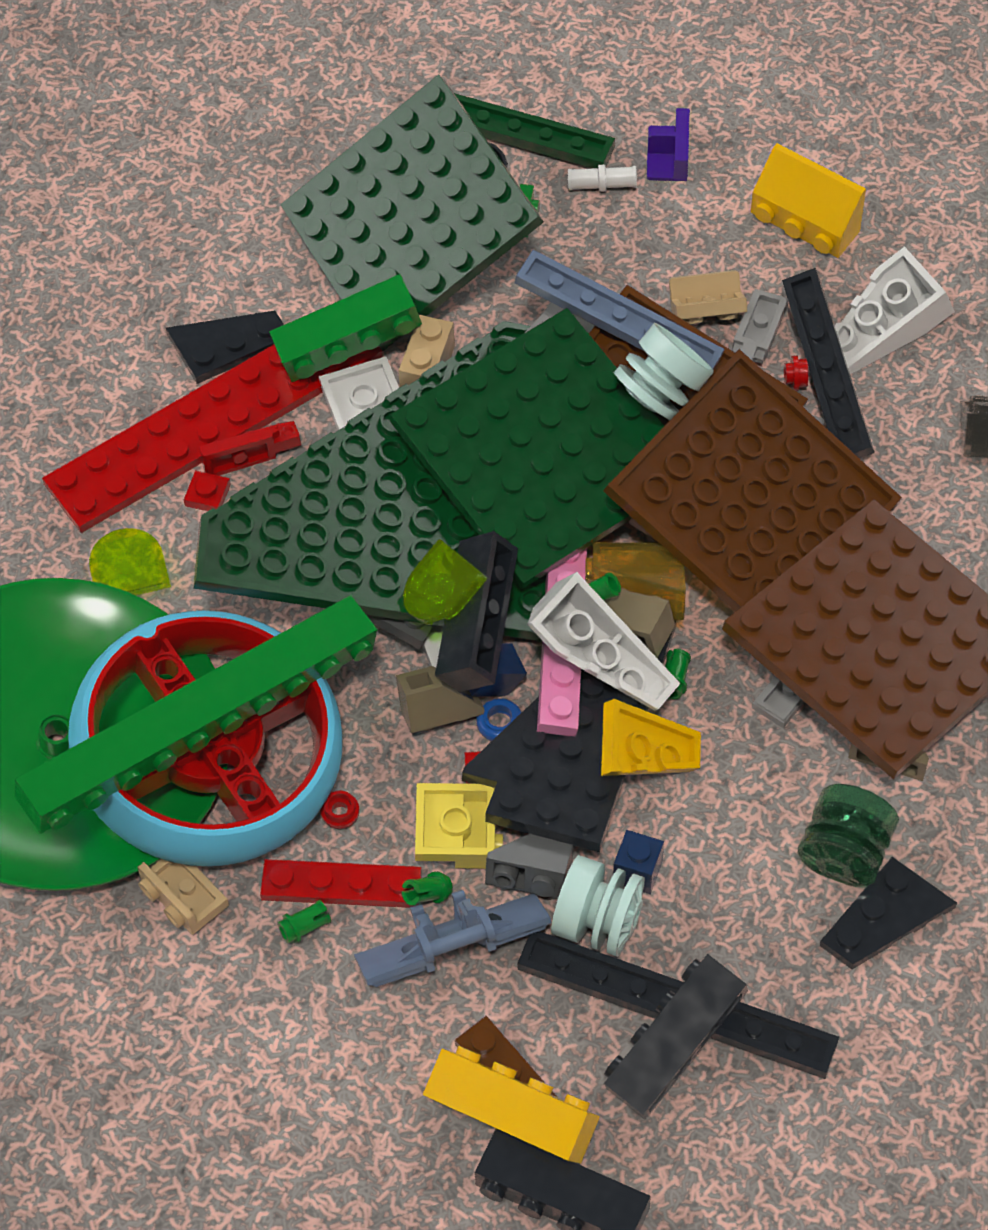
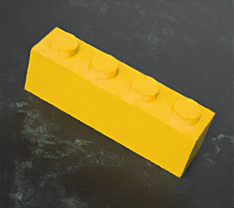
(512, 1105)

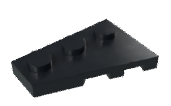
(222, 343)
(885, 913)

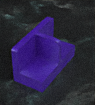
(669, 149)

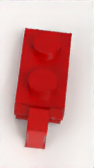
(248, 448)

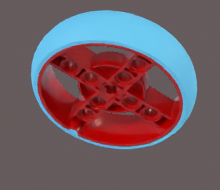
(259, 823)

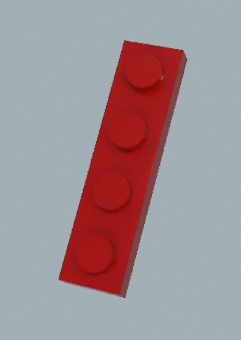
(336, 883)

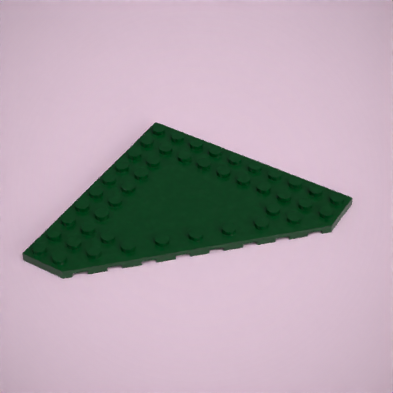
(349, 516)

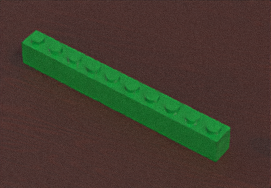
(194, 715)

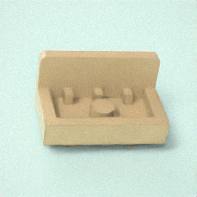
(706, 296)
(184, 892)

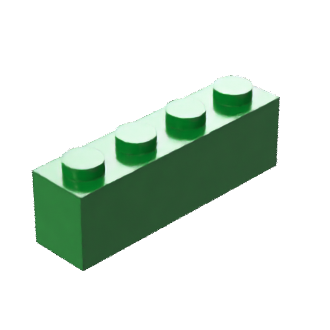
(346, 328)

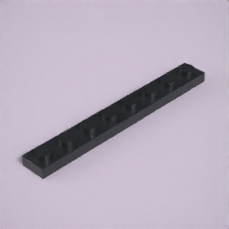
(643, 989)

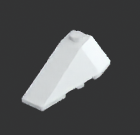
(892, 311)
(593, 637)

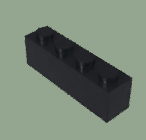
(475, 635)
(675, 1036)
(557, 1187)

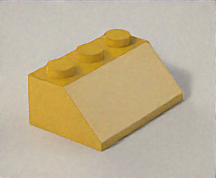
(808, 201)

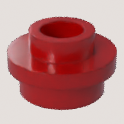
(796, 373)
(340, 799)

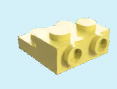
(454, 824)

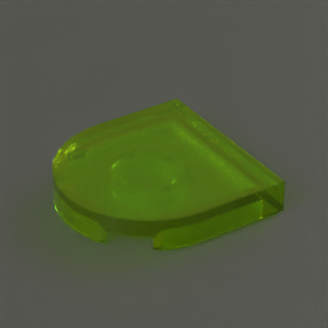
(129, 562)
(441, 585)

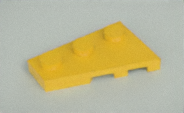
(645, 742)

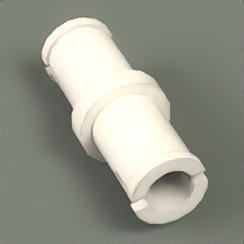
(602, 178)

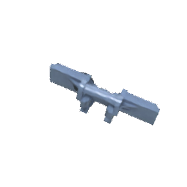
(470, 925)

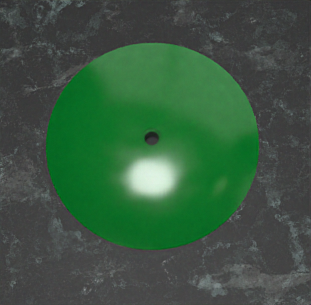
(47, 645)

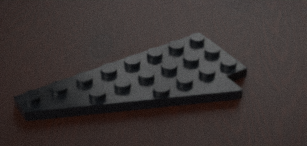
(551, 780)

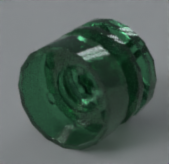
(848, 835)

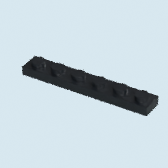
(827, 362)

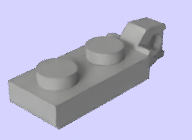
(760, 325)

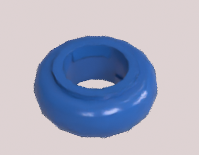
(492, 707)

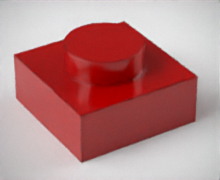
(206, 491)

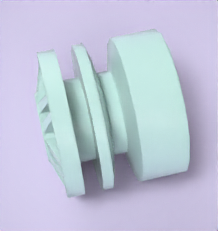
(663, 372)
(597, 905)

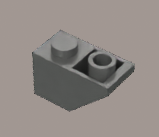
(530, 865)

